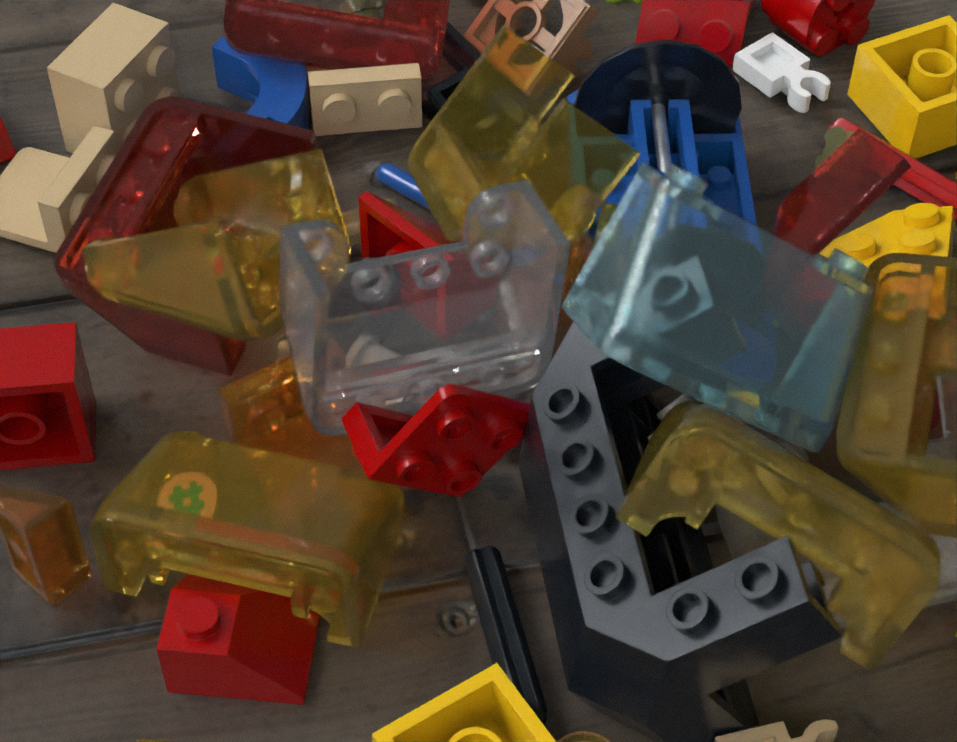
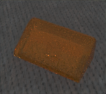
(43, 542)

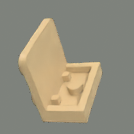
(365, 99)
(48, 191)

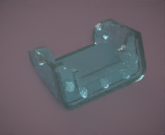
(722, 307)

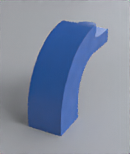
(272, 86)

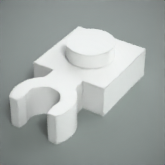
(779, 67)

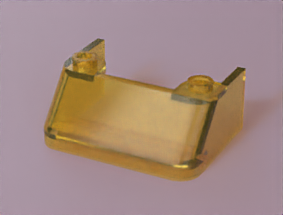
(495, 137)
(893, 388)

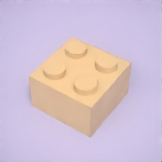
(112, 74)

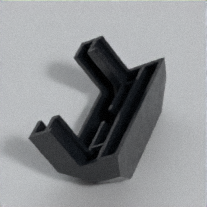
(639, 616)

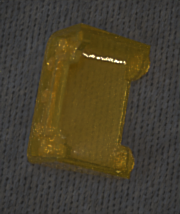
(225, 254)
(712, 458)
(254, 524)

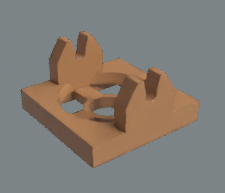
(563, 48)

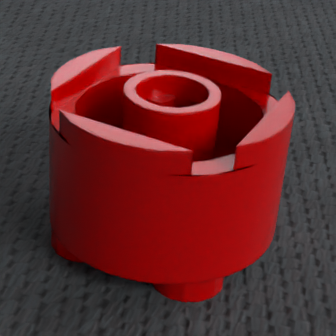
(820, 23)

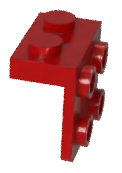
(708, 23)
(442, 445)

